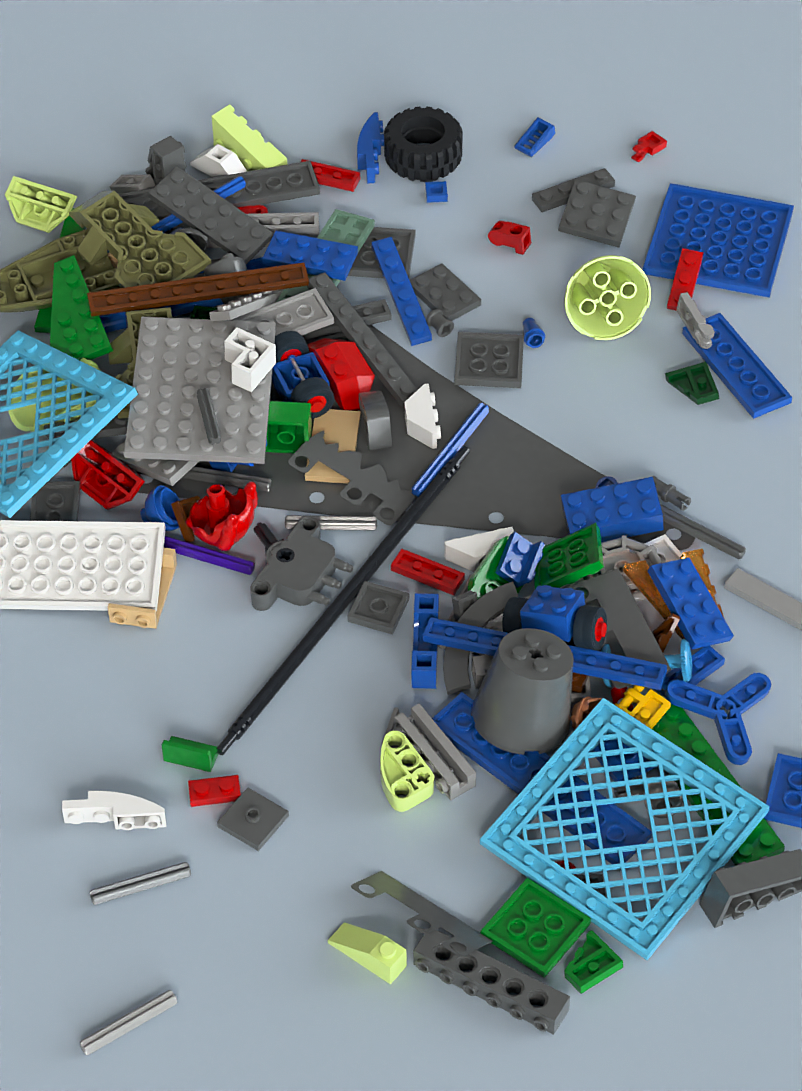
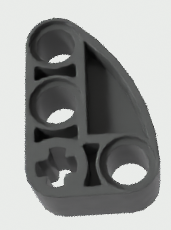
(375, 420)

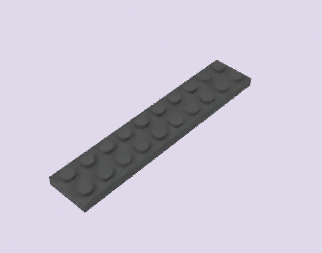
(261, 187)

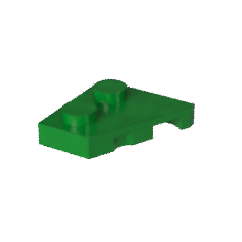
(592, 963)

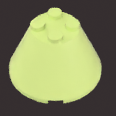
(607, 297)

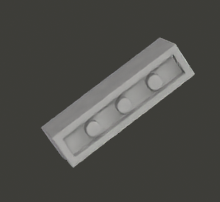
(450, 769)

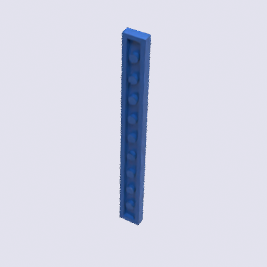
(585, 661)

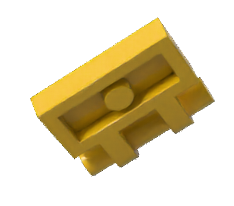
(648, 708)

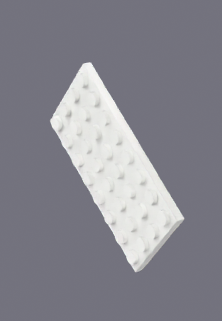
(80, 564)

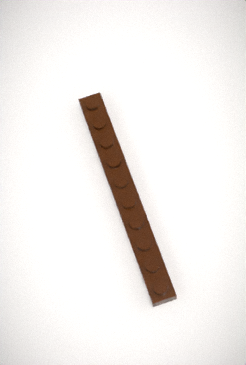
(197, 289)

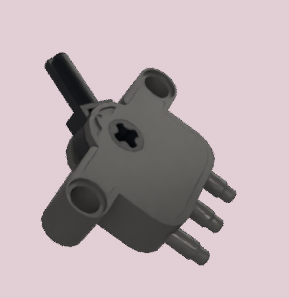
(295, 566)

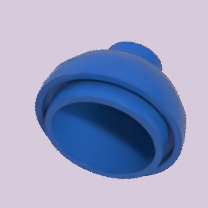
(159, 507)

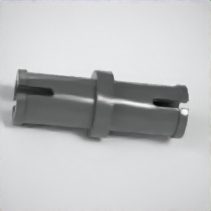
(669, 494)

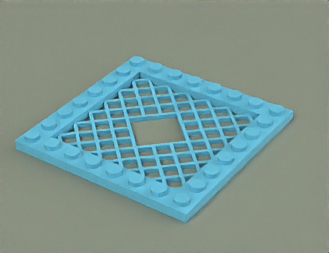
(110, 398)
(624, 926)

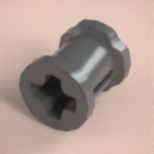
(439, 322)

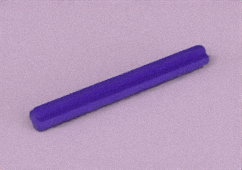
(210, 556)

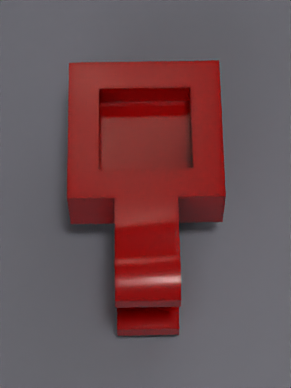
(650, 143)

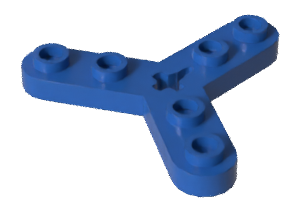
(737, 700)

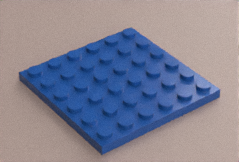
(736, 233)

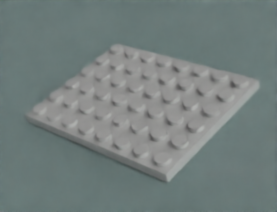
(170, 366)

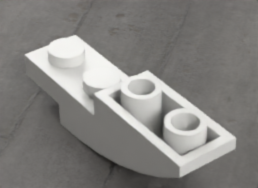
(124, 809)

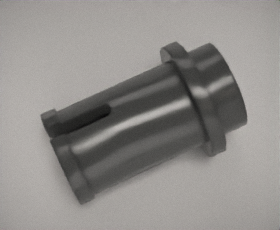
(634, 789)

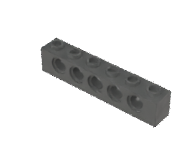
(505, 978)

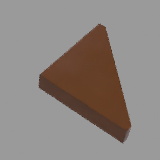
(181, 510)
(665, 630)

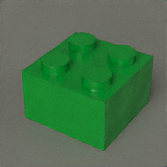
(288, 426)

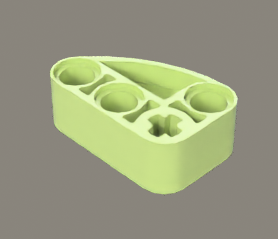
(397, 779)

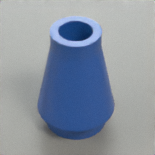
(533, 334)

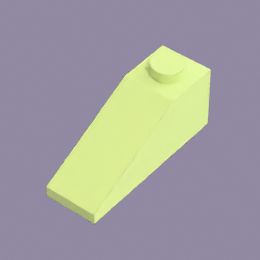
(371, 951)

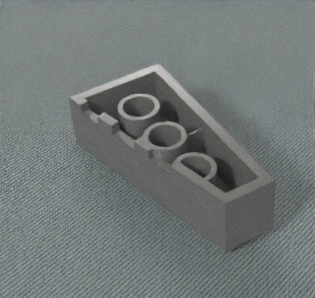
(751, 885)

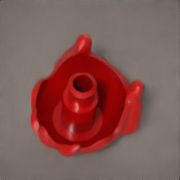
(223, 517)

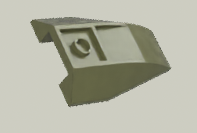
(29, 281)

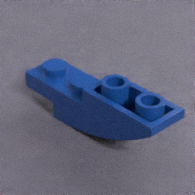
(370, 146)

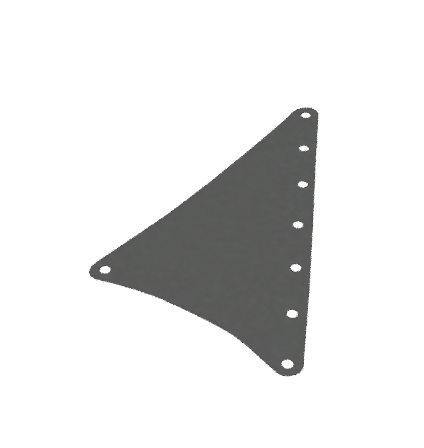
(503, 473)

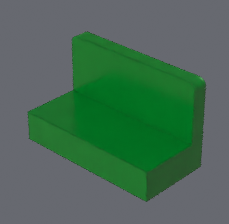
(189, 753)

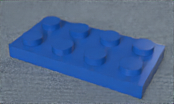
(318, 254)
(690, 599)

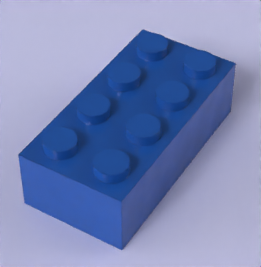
(617, 509)

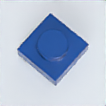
(436, 191)

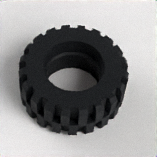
(423, 126)

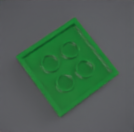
(570, 558)
(536, 927)

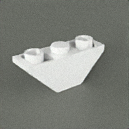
(218, 162)
(421, 417)
(471, 550)

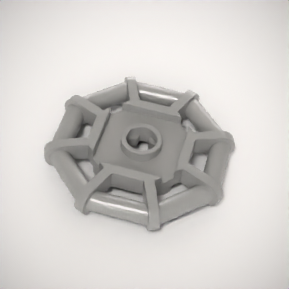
(621, 556)

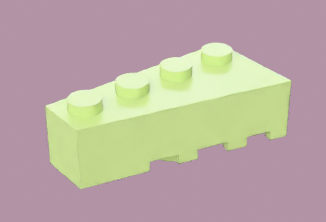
(247, 145)

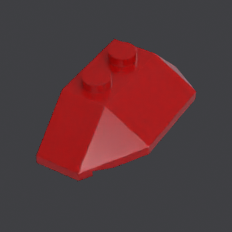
(344, 369)
(105, 476)

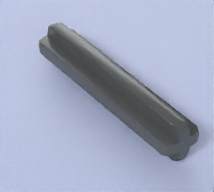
(208, 416)

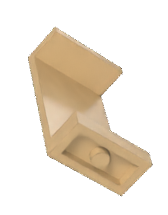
(142, 616)

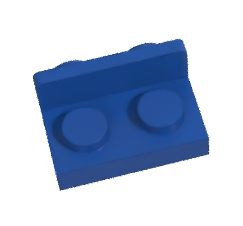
(519, 560)

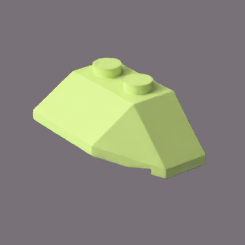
(38, 204)

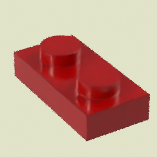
(214, 790)

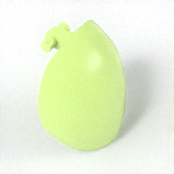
(25, 416)

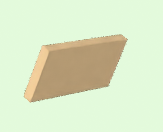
(339, 428)

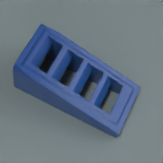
(538, 125)

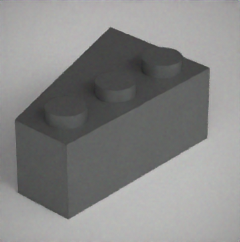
(164, 158)

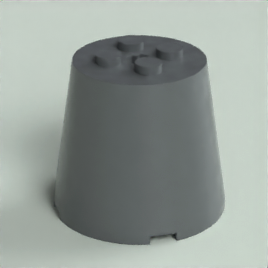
(526, 693)

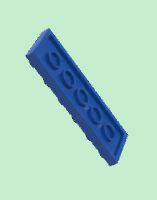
(741, 369)

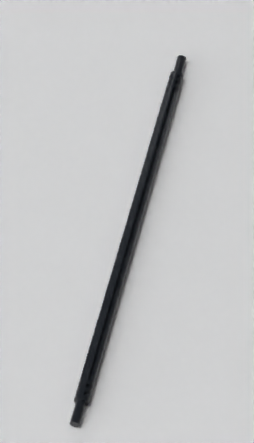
(342, 601)

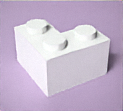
(249, 357)

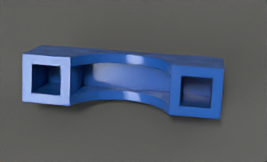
(424, 654)

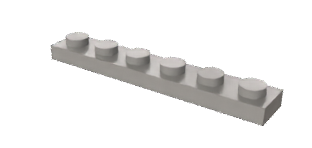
(244, 305)

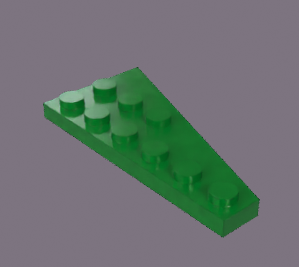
(72, 326)

